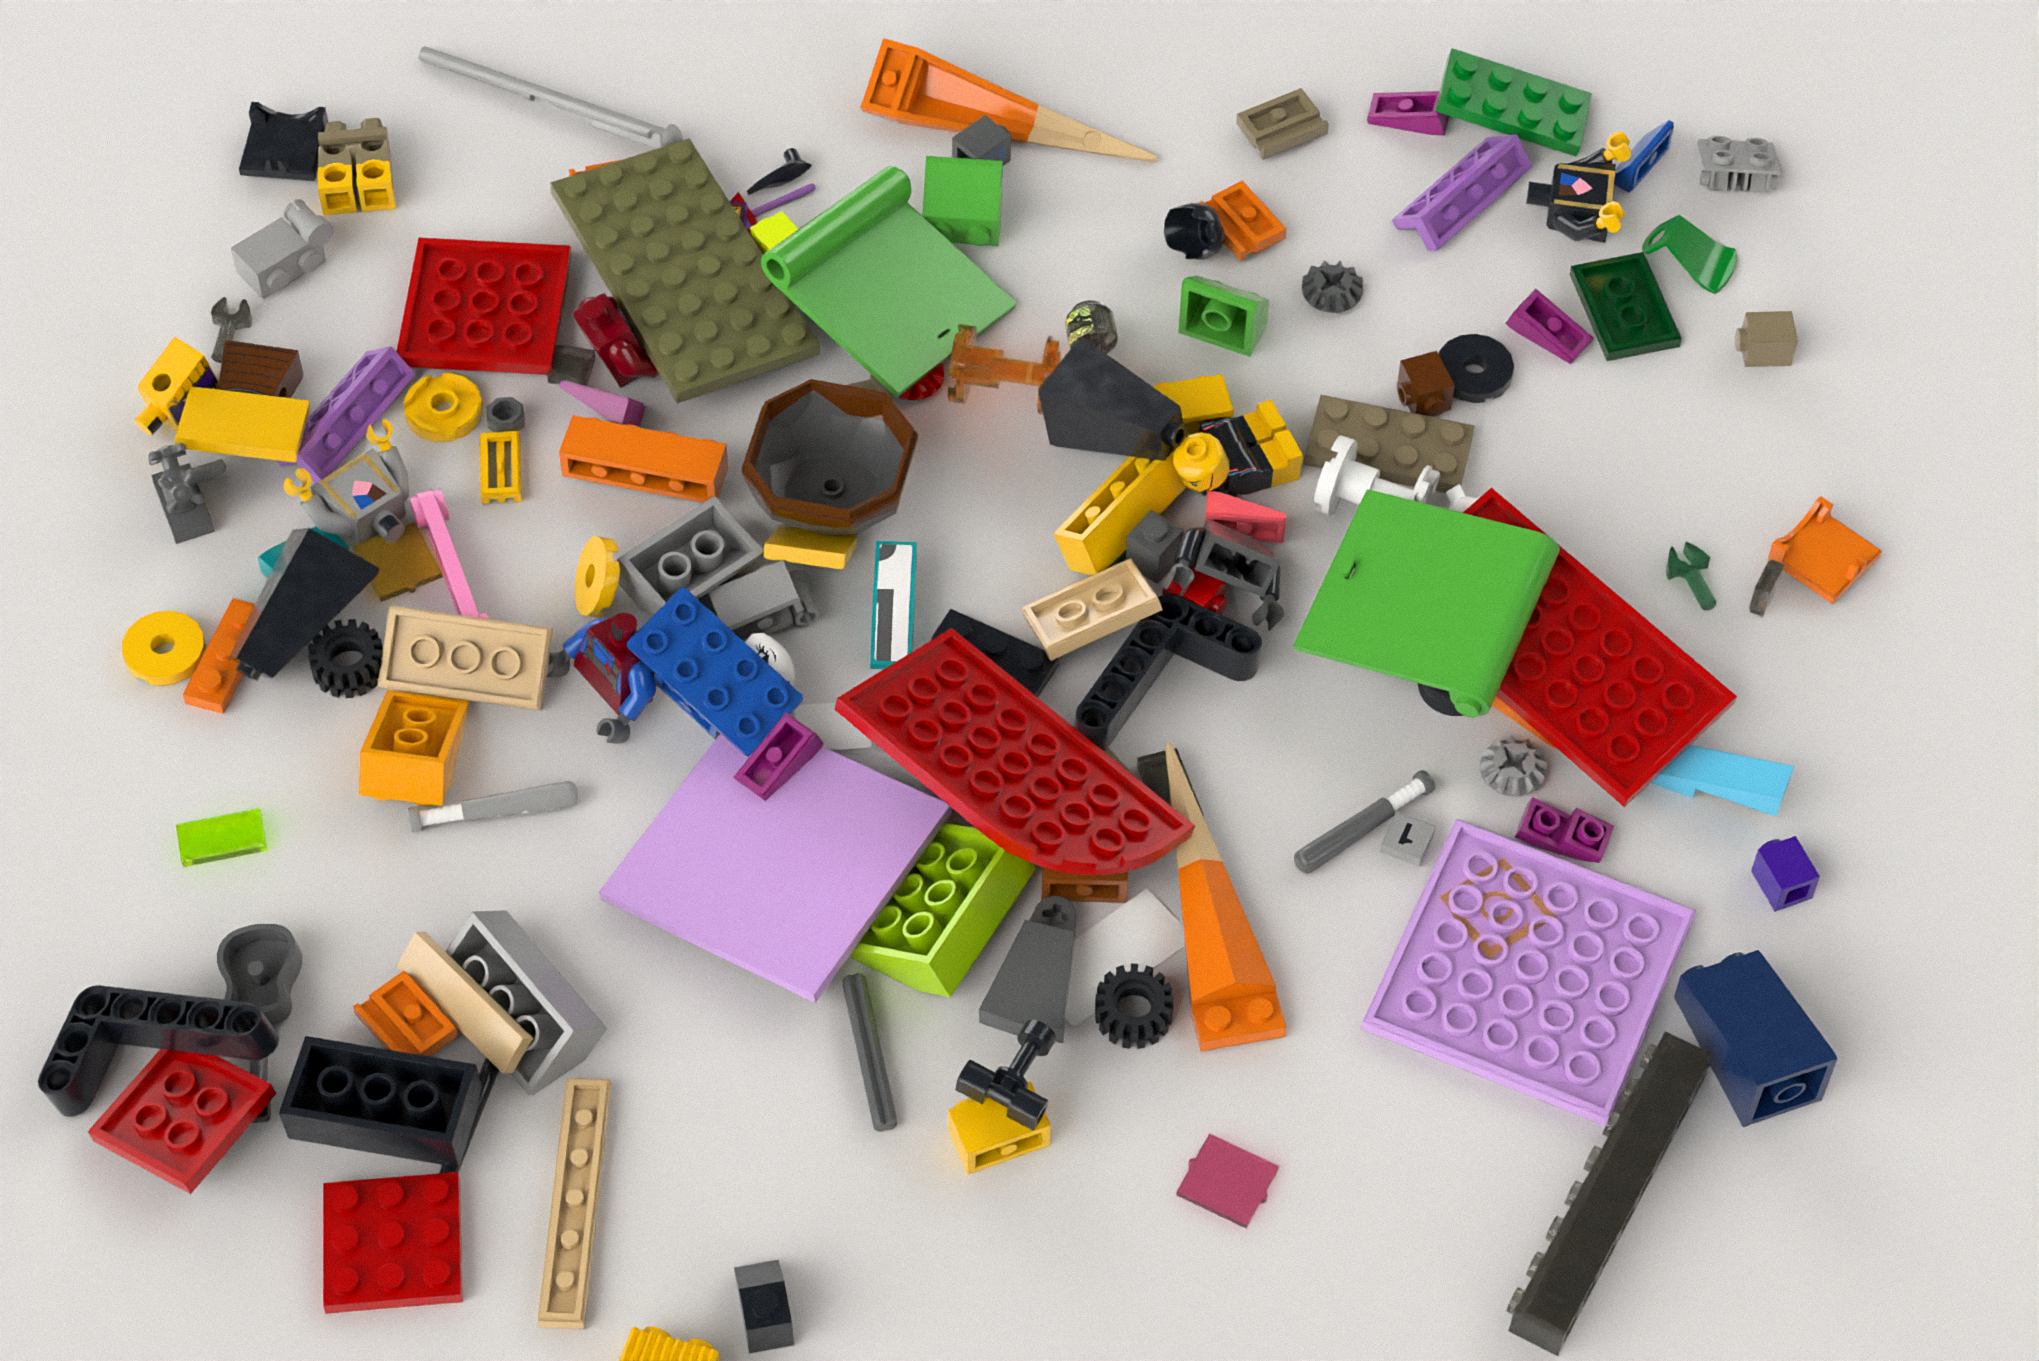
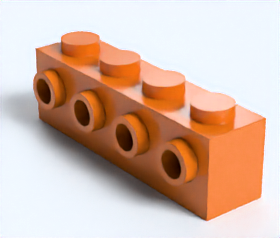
(643, 459)

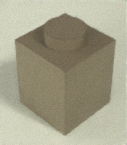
(1767, 339)

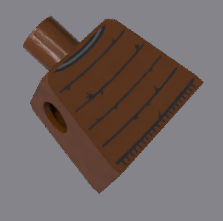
(260, 369)

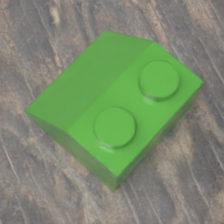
(964, 199)
(1222, 314)

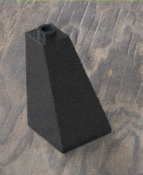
(1107, 408)
(301, 596)

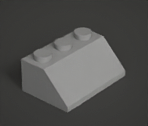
(689, 553)

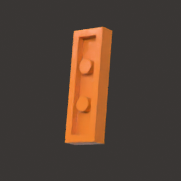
(216, 673)

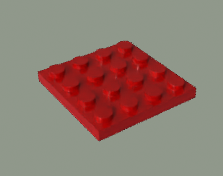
(484, 305)

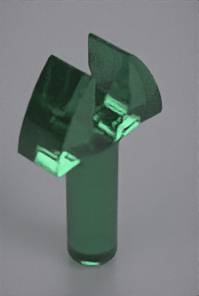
(1698, 561)

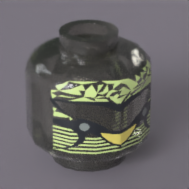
(1094, 323)

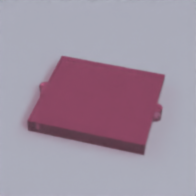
(1227, 1180)

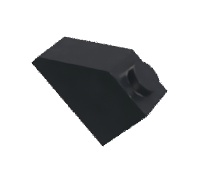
(764, 1306)

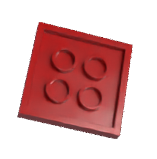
(182, 1115)
(392, 1242)

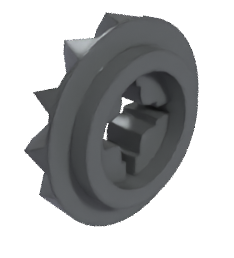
(1332, 298)

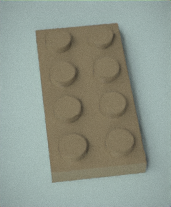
(1391, 441)

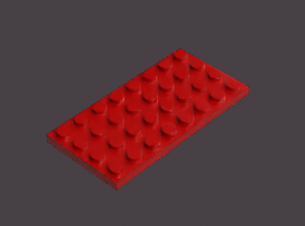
(1603, 676)

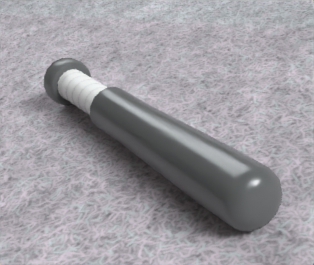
(1354, 828)

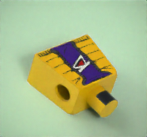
(168, 385)

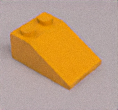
(412, 748)

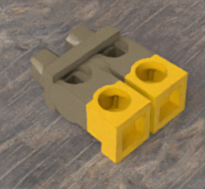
(352, 154)

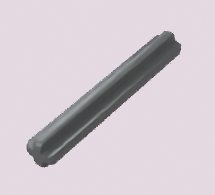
(869, 1052)

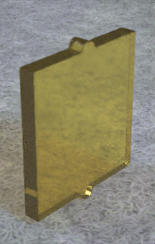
(401, 564)

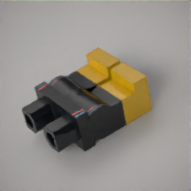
(1257, 449)

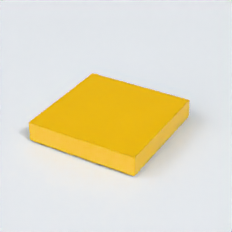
(809, 548)

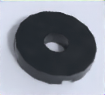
(1480, 351)

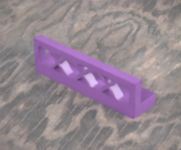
(1465, 190)
(350, 410)

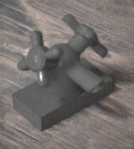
(180, 492)

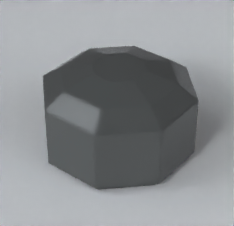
(505, 415)

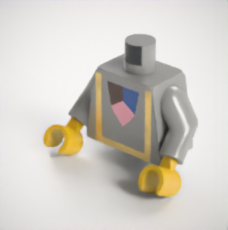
(361, 496)

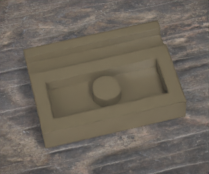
(1282, 123)

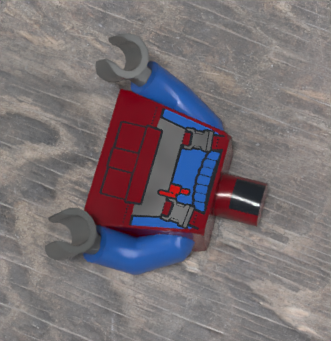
(610, 669)

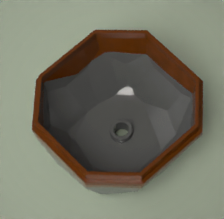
(829, 440)

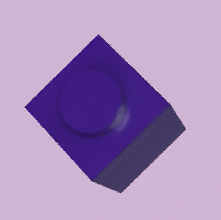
(1785, 873)

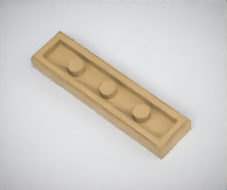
(465, 1002)

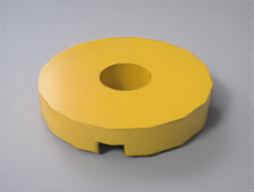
(447, 424)
(596, 577)
(157, 629)

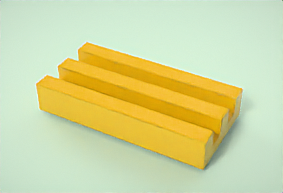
(501, 492)

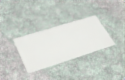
(1134, 933)

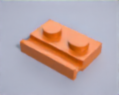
(1246, 220)
(405, 1018)

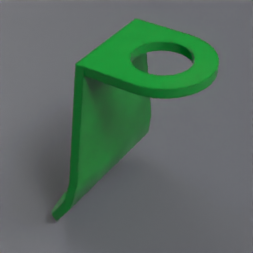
(1700, 255)

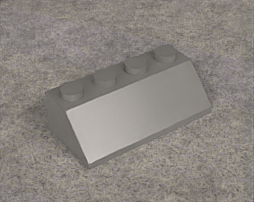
(531, 992)

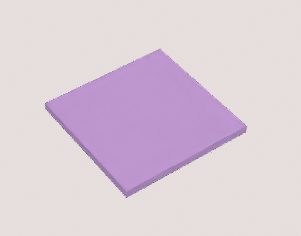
(779, 879)
(1550, 1011)

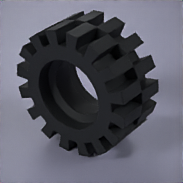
(341, 640)
(1138, 984)

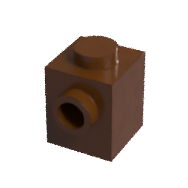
(1425, 385)

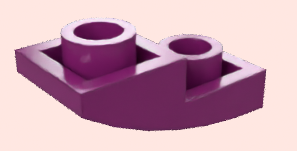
(1572, 835)

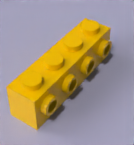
(1100, 526)

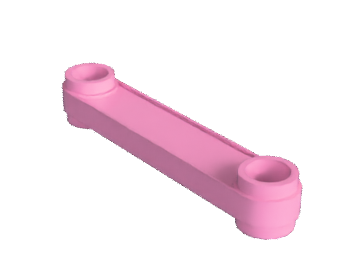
(431, 512)

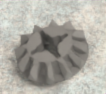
(1510, 780)

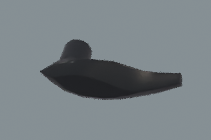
(788, 172)

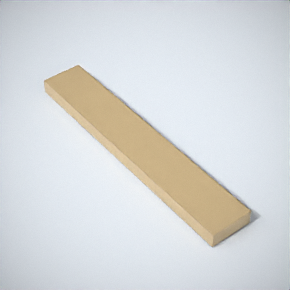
(574, 1204)

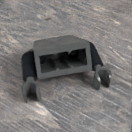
(1232, 559)

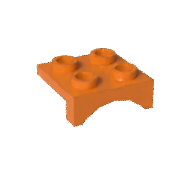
(1824, 553)

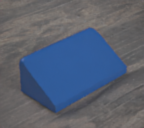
(1644, 157)

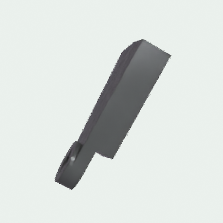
(1035, 973)

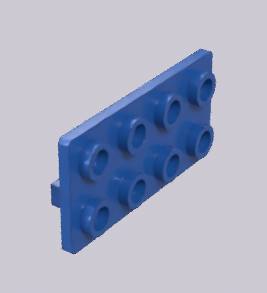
(713, 673)

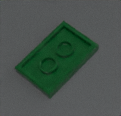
(1625, 306)

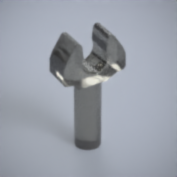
(228, 324)

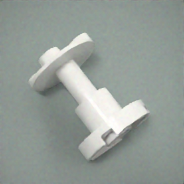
(1349, 480)

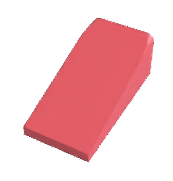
(1246, 517)

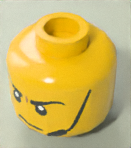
(1201, 462)

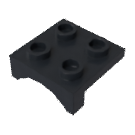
(282, 143)

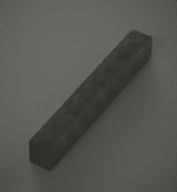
(1609, 1194)

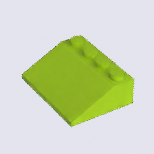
(944, 911)

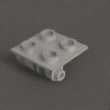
(1745, 157)

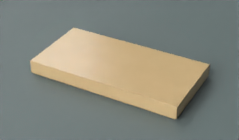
(465, 657)

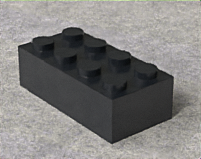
(381, 1101)

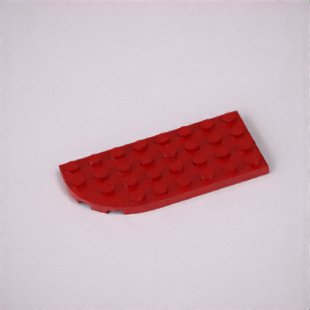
(1011, 762)

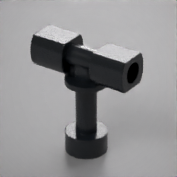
(1008, 1084)

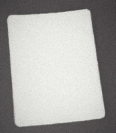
(831, 727)

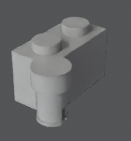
(282, 251)
(762, 600)

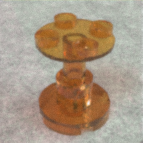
(988, 366)

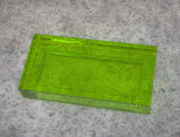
(221, 837)

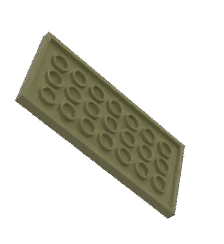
(683, 270)

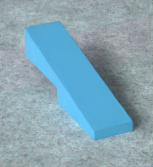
(1729, 776)

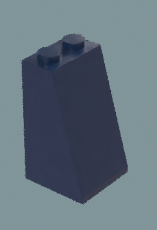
(1760, 1036)

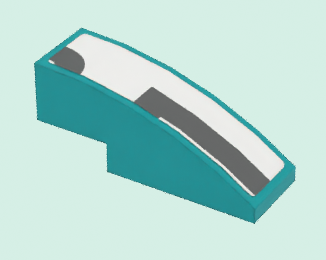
(893, 602)

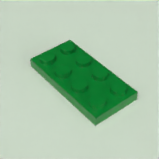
(1513, 102)

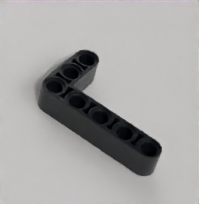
(1177, 629)
(115, 1016)

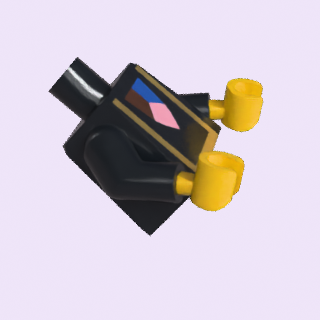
(1583, 193)

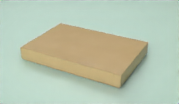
(1091, 609)

